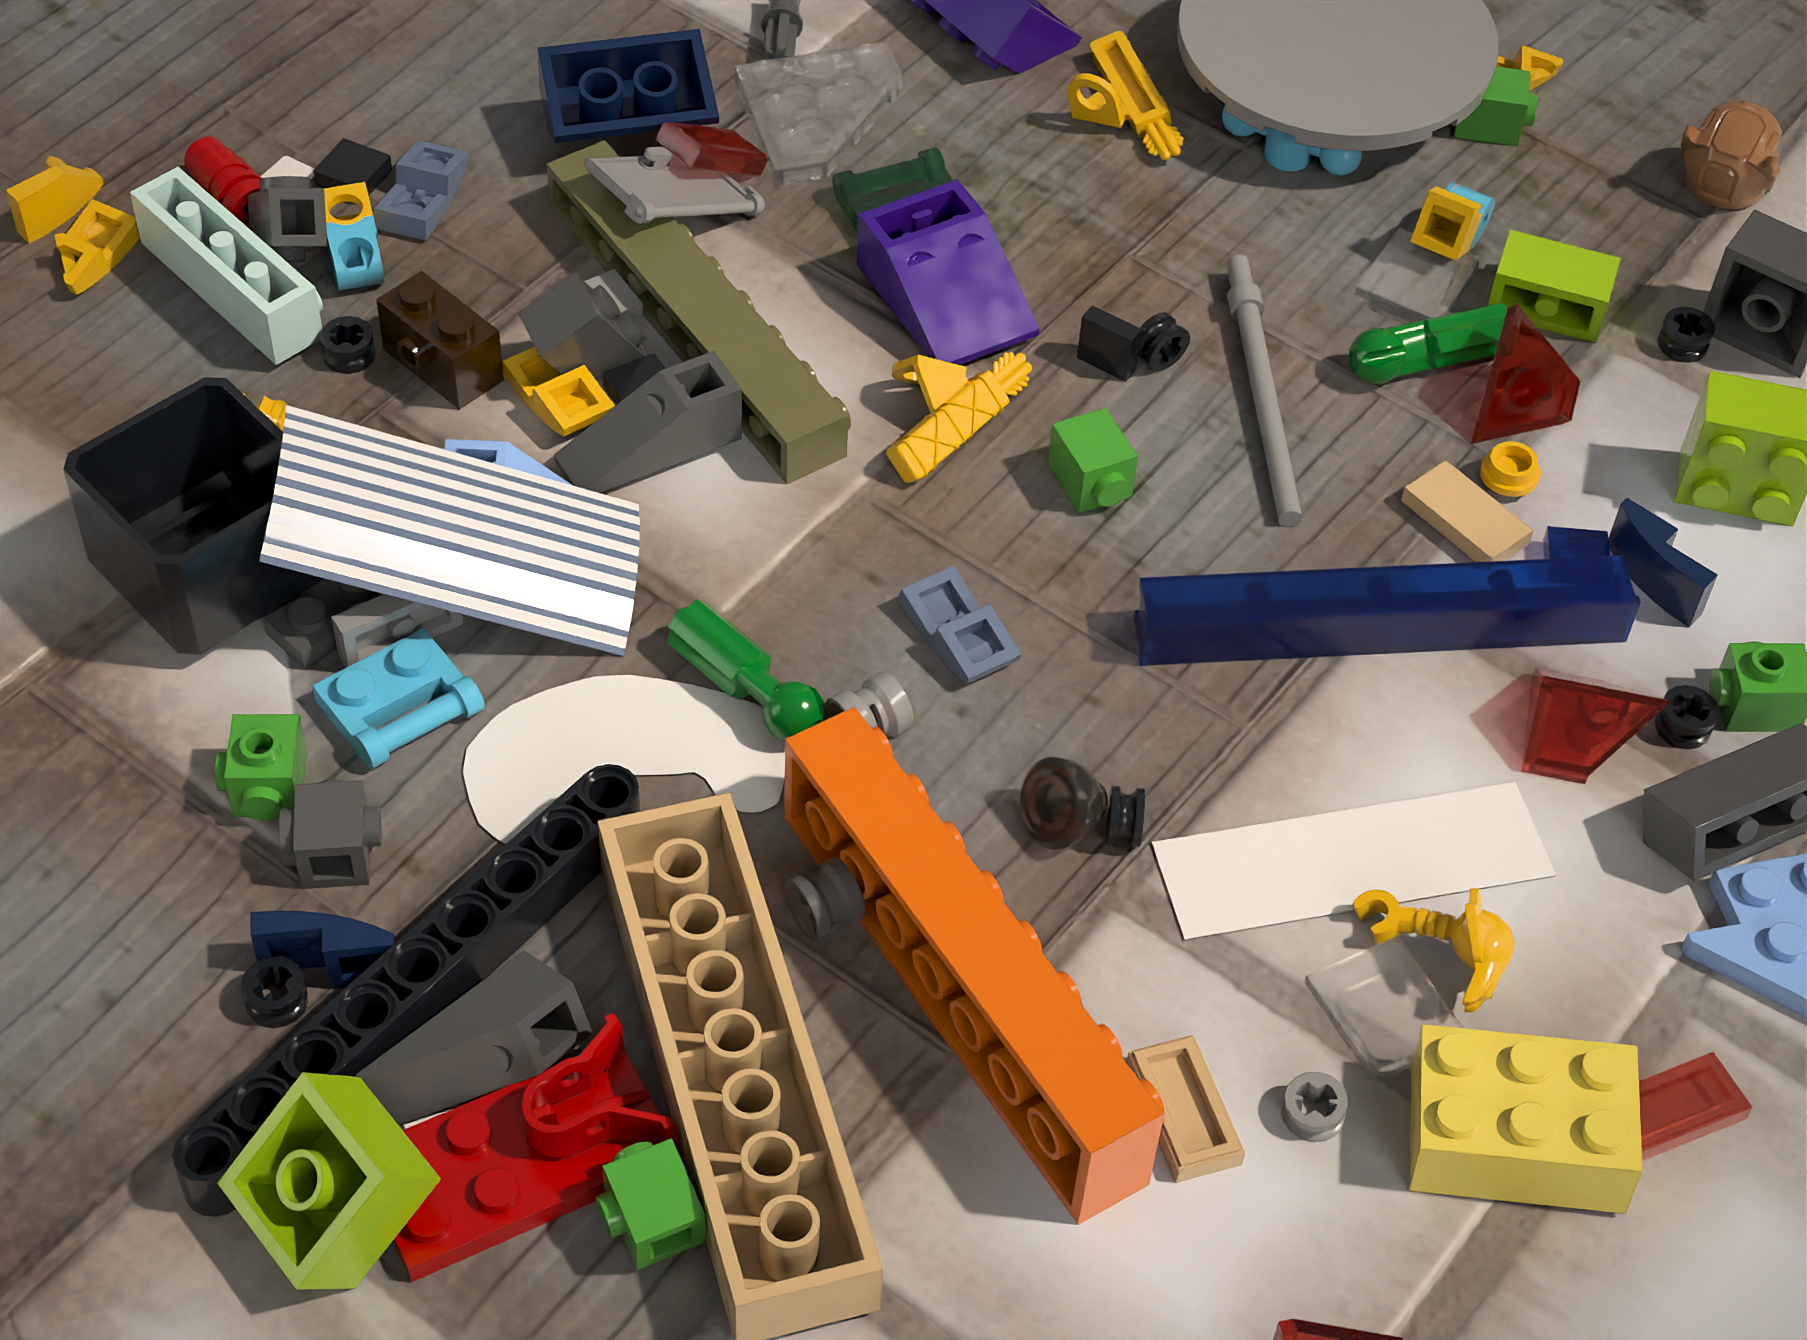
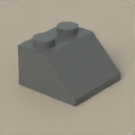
(1762, 293)

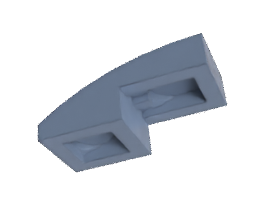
(423, 190)
(955, 626)

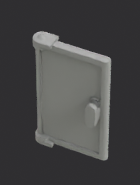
(668, 187)

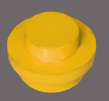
(1511, 469)

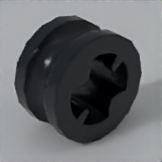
(1162, 341)
(347, 344)
(1683, 347)
(1695, 730)
(1125, 816)
(273, 1012)

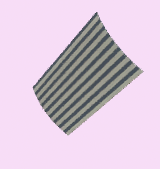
(452, 532)

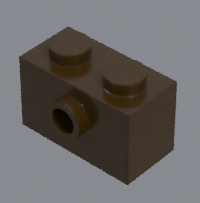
(440, 339)

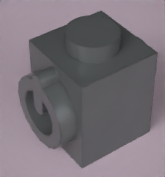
(289, 216)
(330, 834)

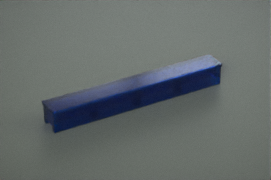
(1384, 610)

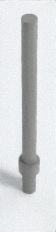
(1246, 308)

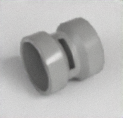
(879, 702)

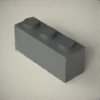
(1730, 805)

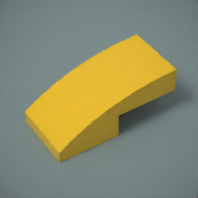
(560, 400)

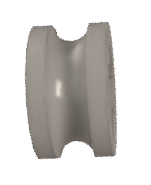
(1316, 1088)

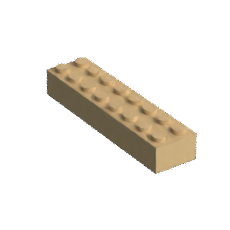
(739, 1071)

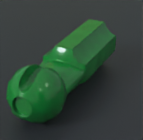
(1426, 344)
(743, 669)

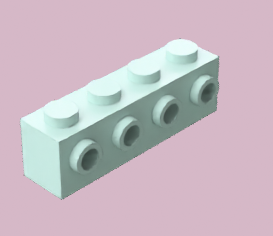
(228, 265)

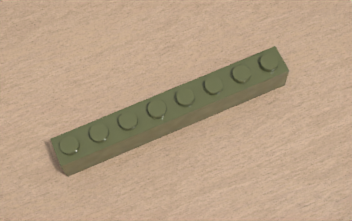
(701, 312)

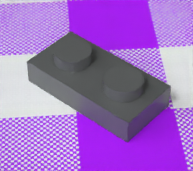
(305, 623)

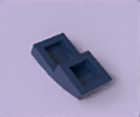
(1656, 567)
(319, 941)

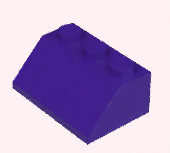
(1005, 30)

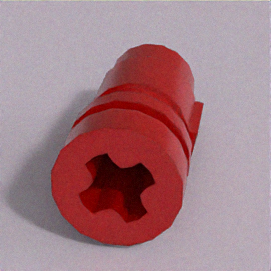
(222, 175)

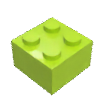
(1746, 450)
(328, 1181)

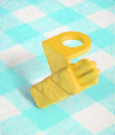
(1124, 96)
(955, 407)

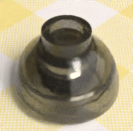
(1061, 802)

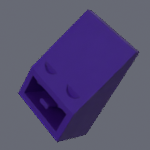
(944, 274)

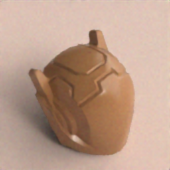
(1732, 155)

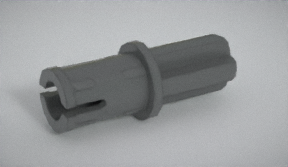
(781, 28)

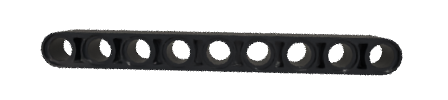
(428, 950)

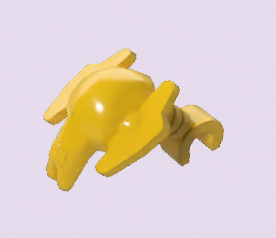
(1476, 935)

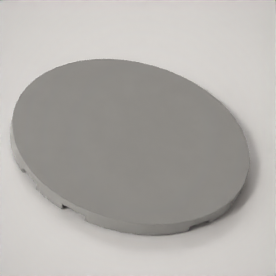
(1342, 68)

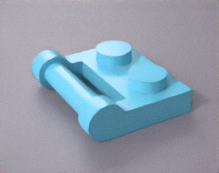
(391, 685)

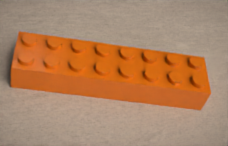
(975, 967)

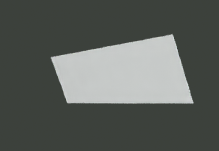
(1328, 859)

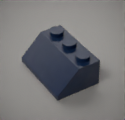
(625, 85)

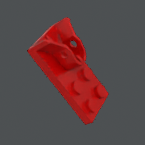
(527, 1153)

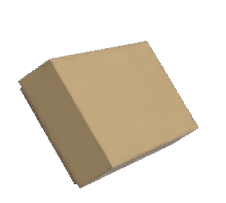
(1466, 514)
(1196, 1126)

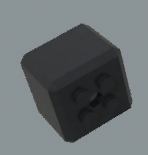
(181, 513)

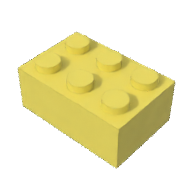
(1525, 1119)

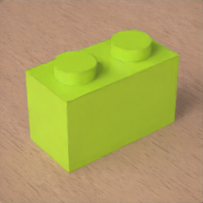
(1555, 284)

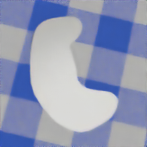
(624, 720)

